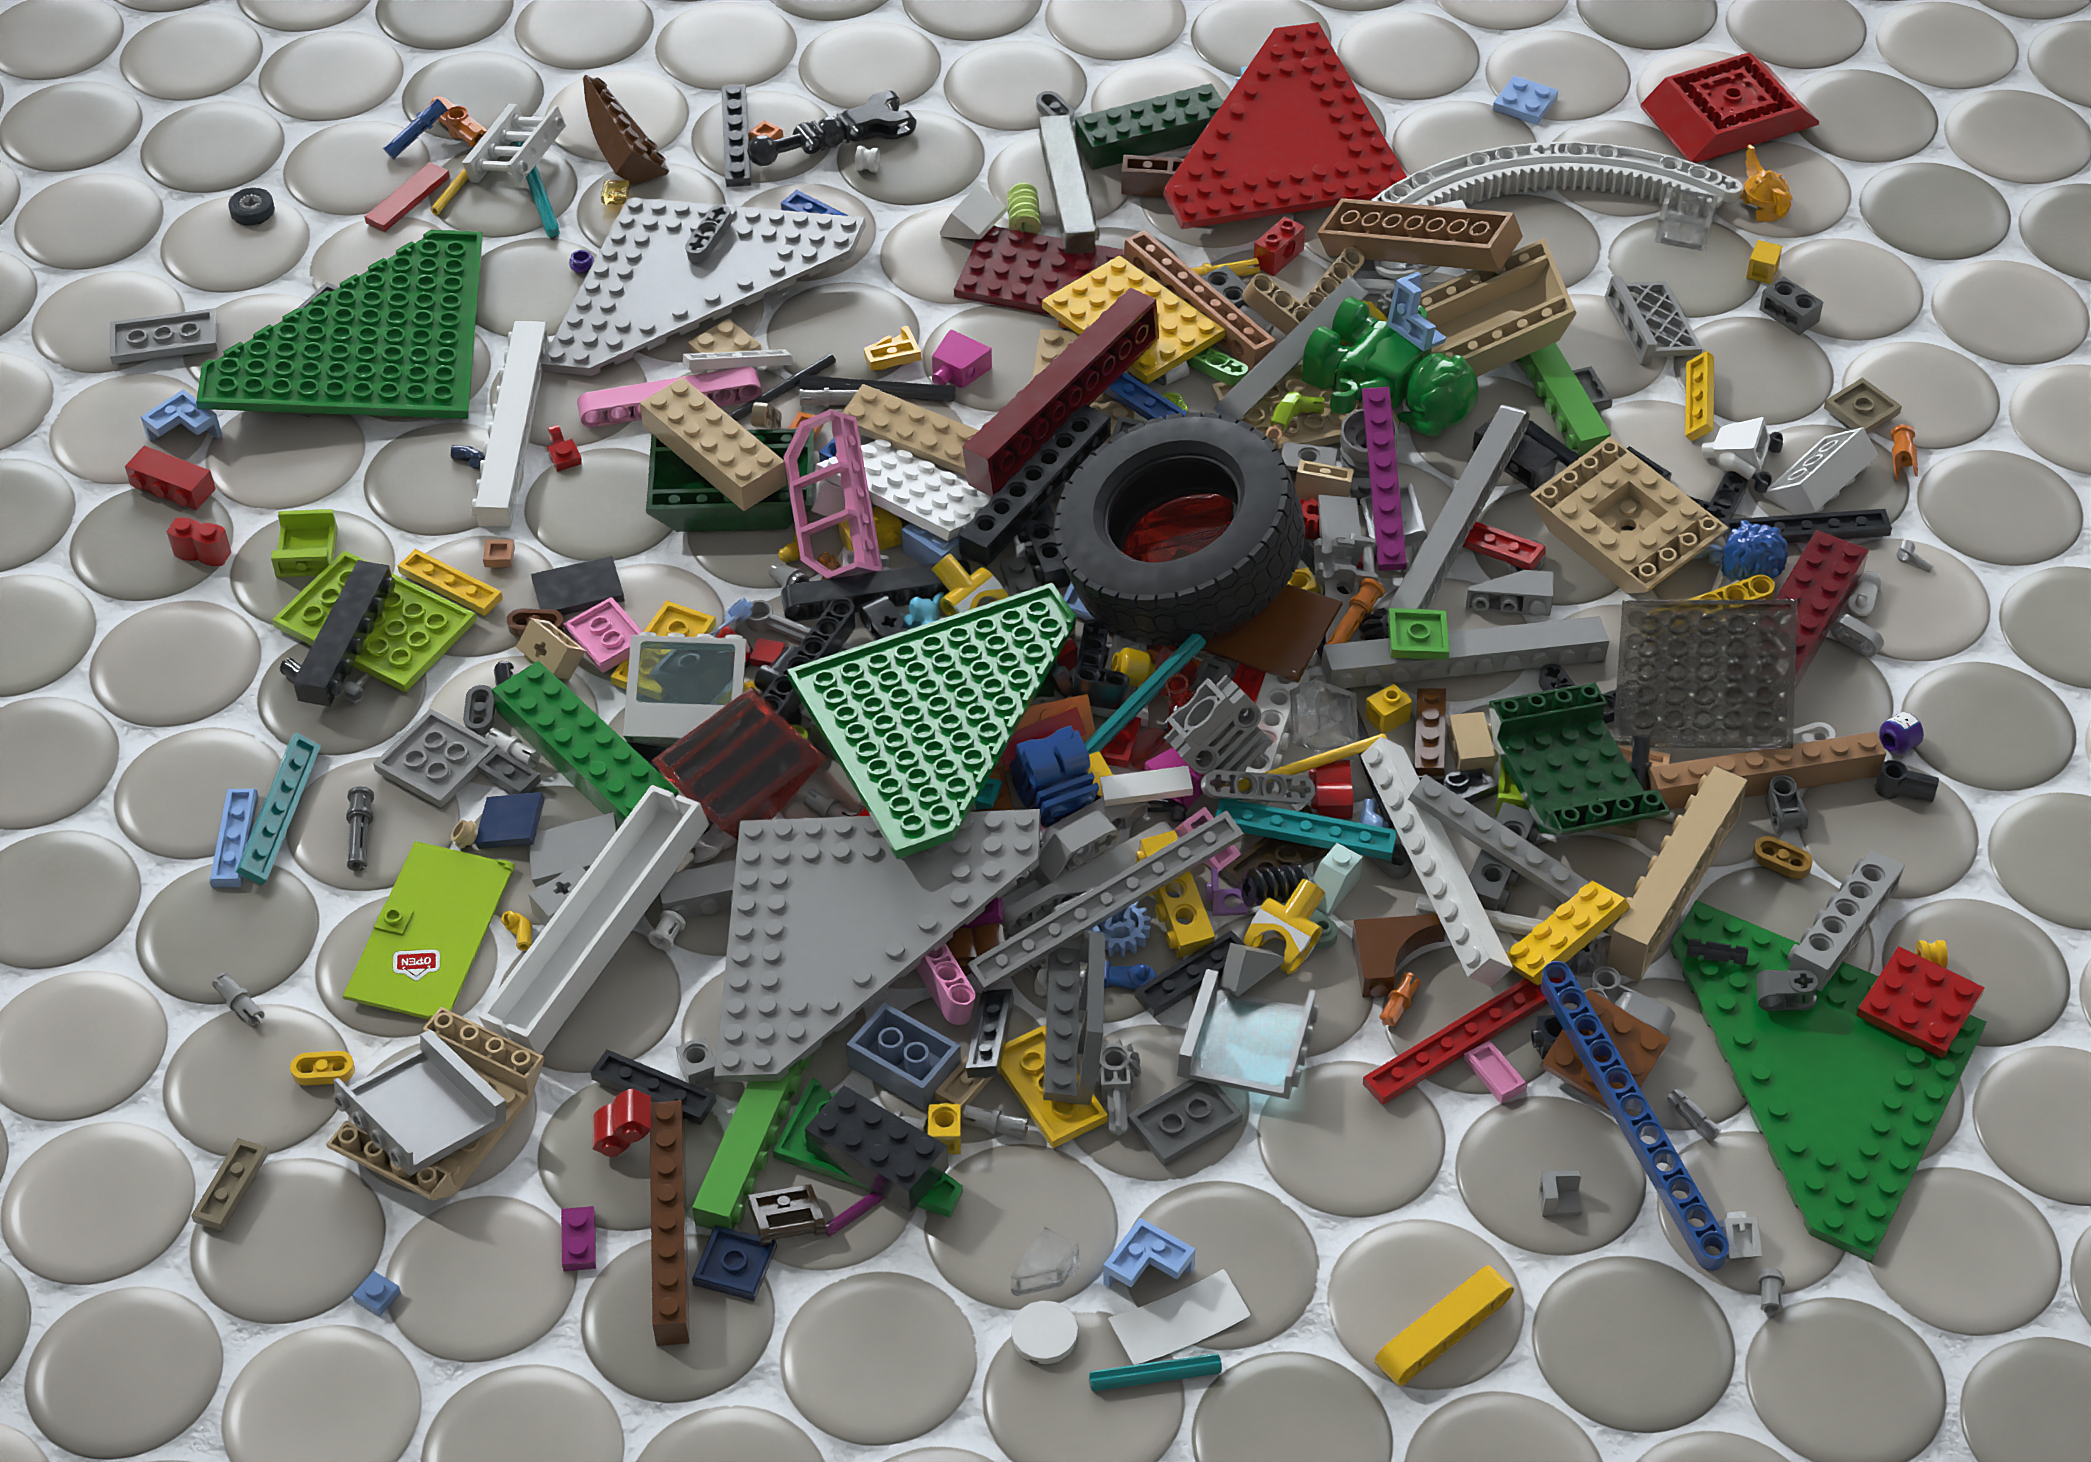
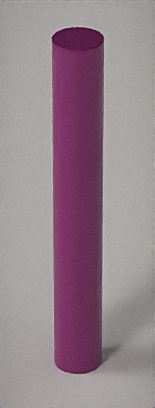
(852, 1213)

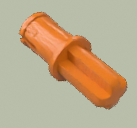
(1399, 999)

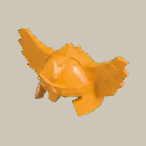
(1765, 190)

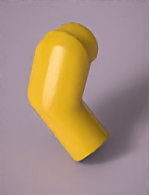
(790, 551)
(520, 927)

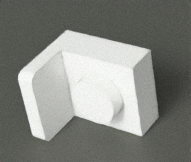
(1742, 1235)

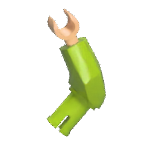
(1290, 407)

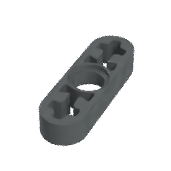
(717, 220)

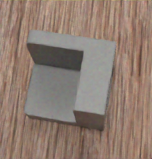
(1560, 1193)

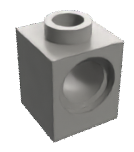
(696, 1073)

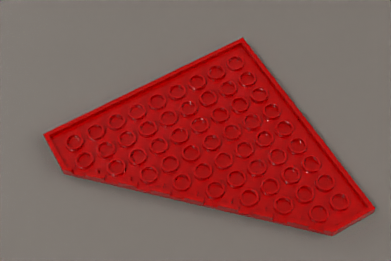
(1284, 139)

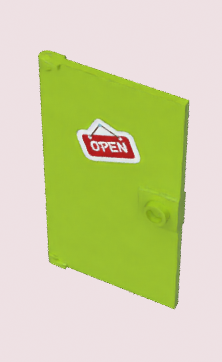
(429, 931)

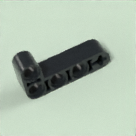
(1104, 687)

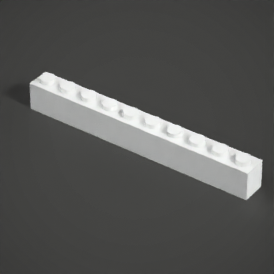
(511, 425)
(1437, 865)

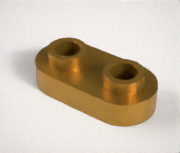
(1782, 857)

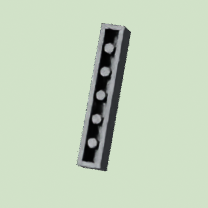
(344, 633)

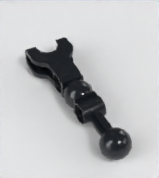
(853, 125)

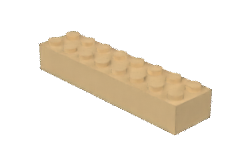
(1675, 873)

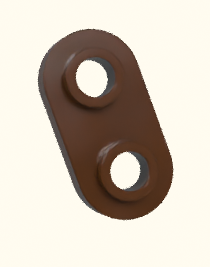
(520, 618)

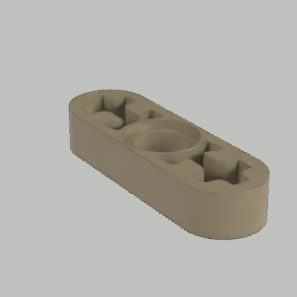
(765, 416)

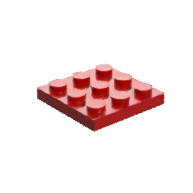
(1920, 1001)

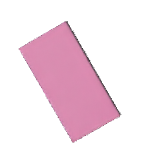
(1495, 1072)

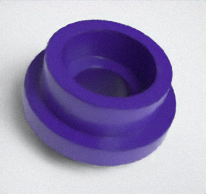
(581, 261)

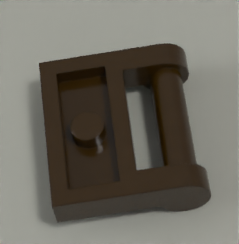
(784, 1206)

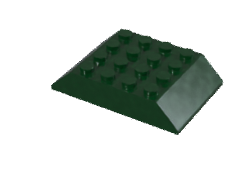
(691, 503)

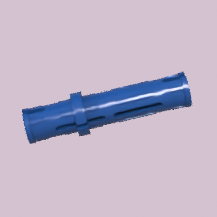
(415, 129)

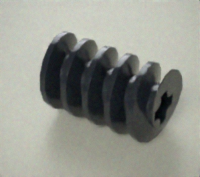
(1270, 882)

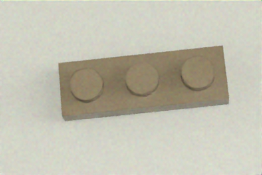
(229, 1184)

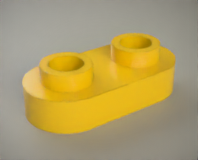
(323, 1067)

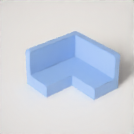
(1404, 316)
(176, 410)
(1145, 1246)

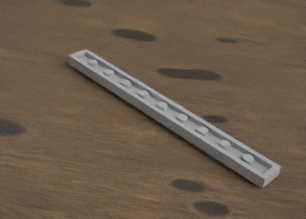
(1105, 901)

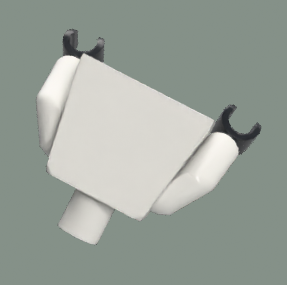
(1743, 449)

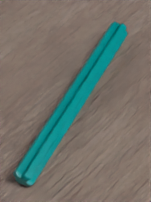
(541, 200)
(1145, 693)

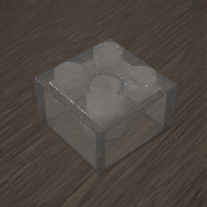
(1686, 219)

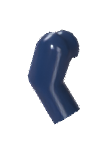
(469, 453)

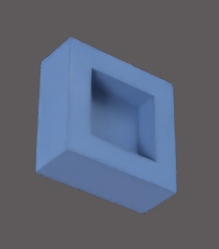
(376, 1293)

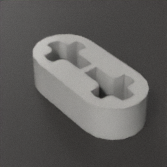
(1856, 635)

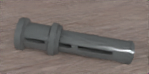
(359, 818)

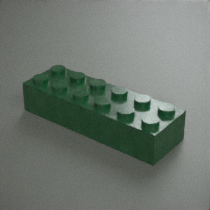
(1146, 126)

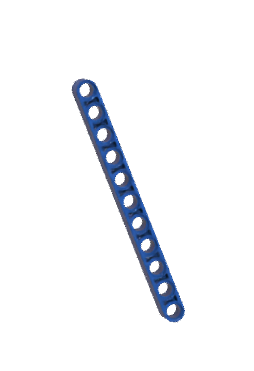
(1634, 1127)

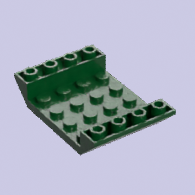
(1569, 761)

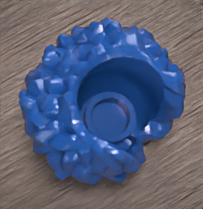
(1754, 552)

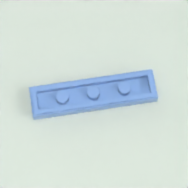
(233, 836)

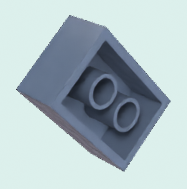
(903, 1055)

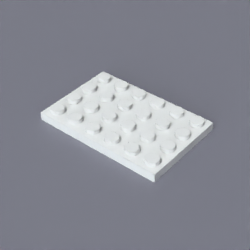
(916, 489)

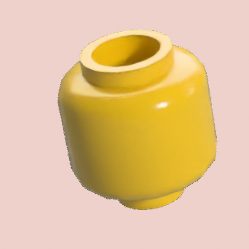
(1134, 664)

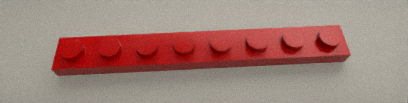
(1455, 1040)

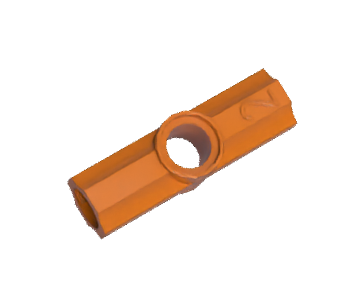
(459, 123)

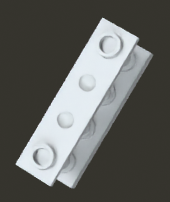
(502, 133)

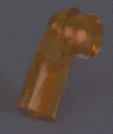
(828, 561)

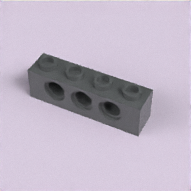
(1491, 876)

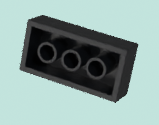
(876, 1148)

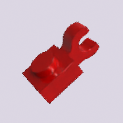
(562, 453)

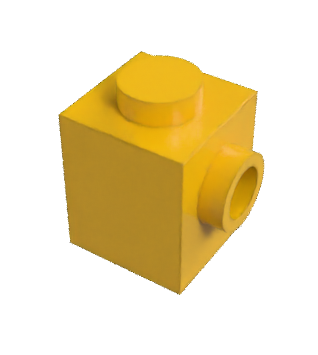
(1388, 709)

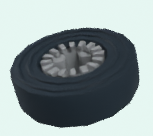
(258, 199)

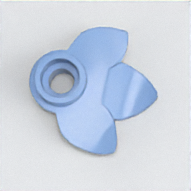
(738, 611)

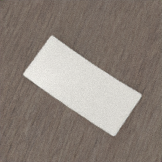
(1180, 1318)

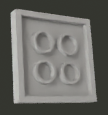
(434, 758)

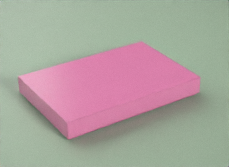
(604, 633)

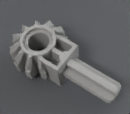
(1117, 1081)

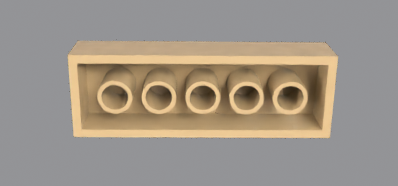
(713, 444)

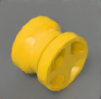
(1934, 952)

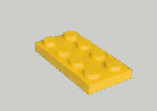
(670, 619)
(1566, 930)
(1024, 1072)

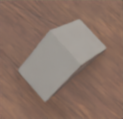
(1246, 967)

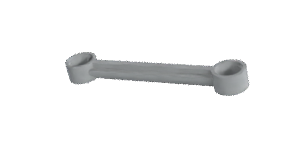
(778, 623)

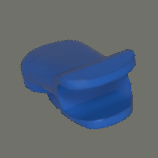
(1127, 976)

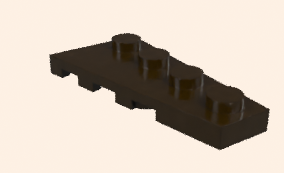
(1274, 853)

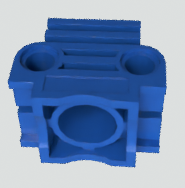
(1054, 775)

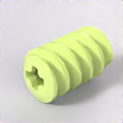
(1024, 208)

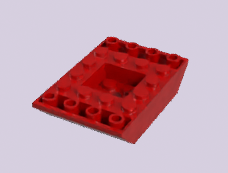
(1725, 108)

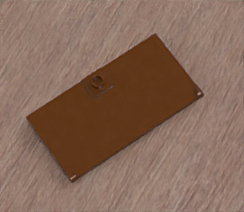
(1281, 635)

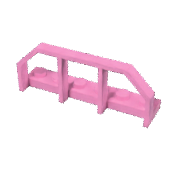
(856, 494)

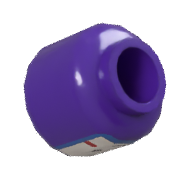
(1901, 733)

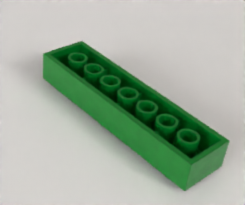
(576, 741)

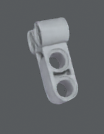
(1650, 1011)

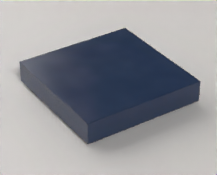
(509, 820)
(733, 1263)

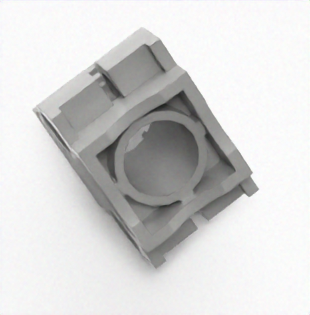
(1218, 728)

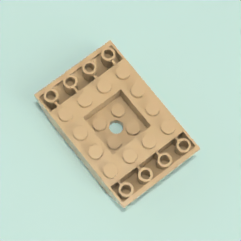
(1615, 490)

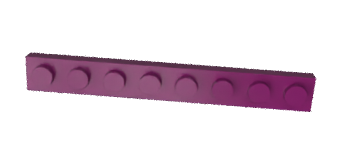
(1384, 479)

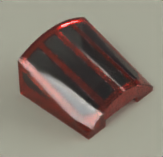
(741, 762)

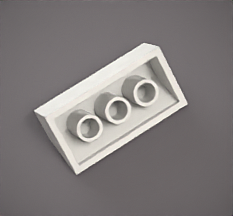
(1823, 472)

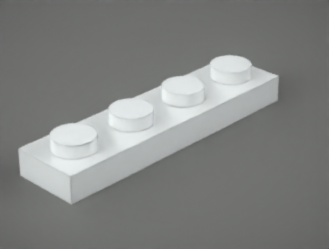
(700, 362)

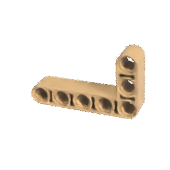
(1283, 308)

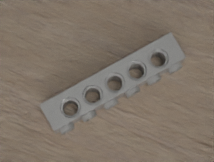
(1846, 917)

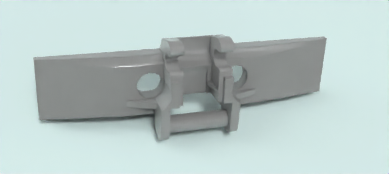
(1339, 552)

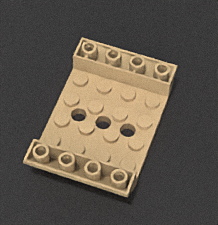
(500, 1062)

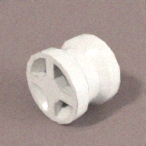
(867, 159)

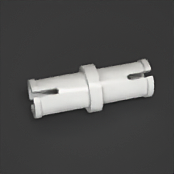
(514, 747)

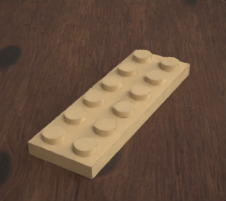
(910, 428)

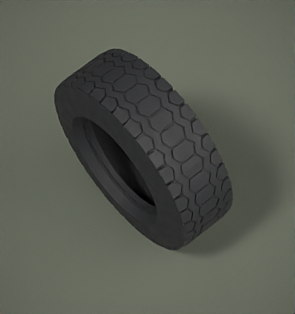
(1197, 591)

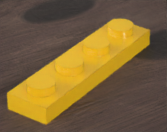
(1699, 396)
(450, 582)

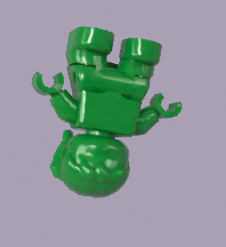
(1435, 386)

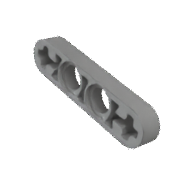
(1258, 790)

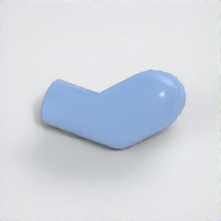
(1369, 816)

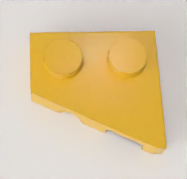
(893, 352)

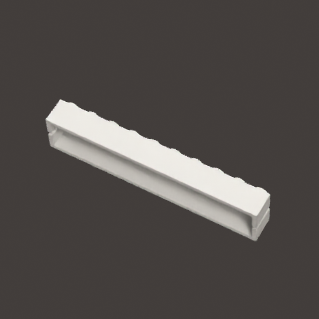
(595, 919)

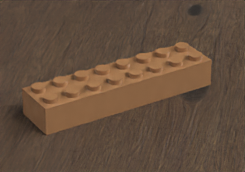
(1422, 234)

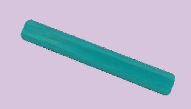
(1155, 1372)

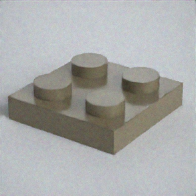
(1862, 406)

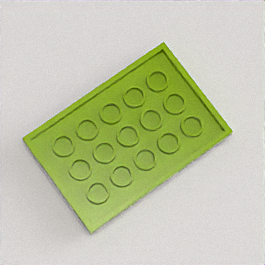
(405, 637)

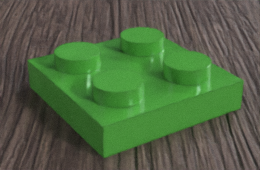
(1418, 634)

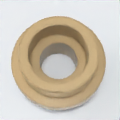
(464, 833)

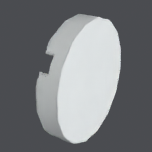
(1044, 1332)

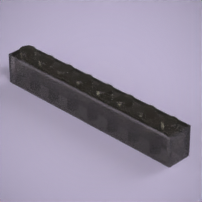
(1068, 184)

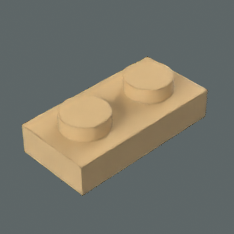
(960, 1088)

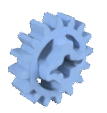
(1121, 930)

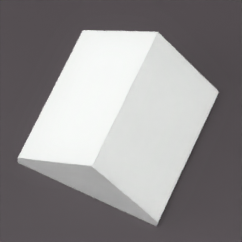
(973, 215)

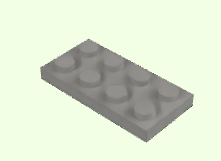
(163, 336)

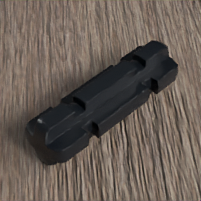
(1717, 951)

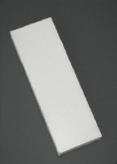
(1146, 786)

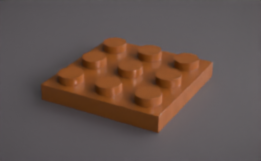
(1634, 1040)

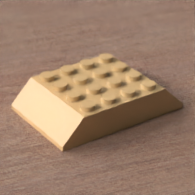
(1502, 313)

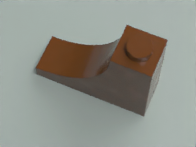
(1385, 943)

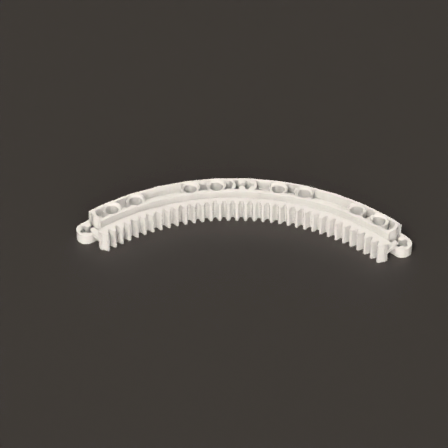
(1558, 165)

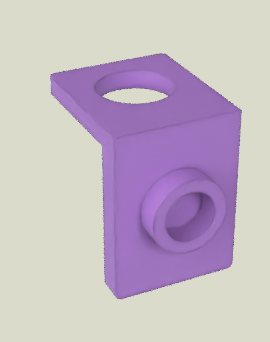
(1218, 896)

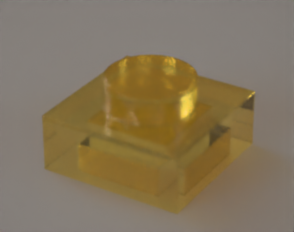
(615, 191)

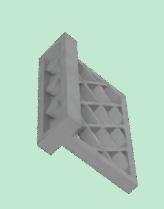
(1635, 322)

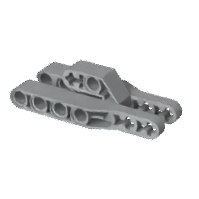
(1070, 845)

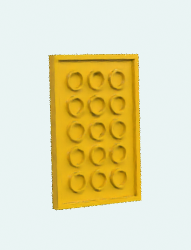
(1181, 327)

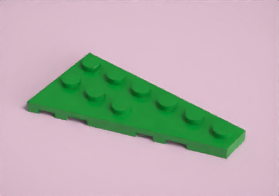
(792, 1149)

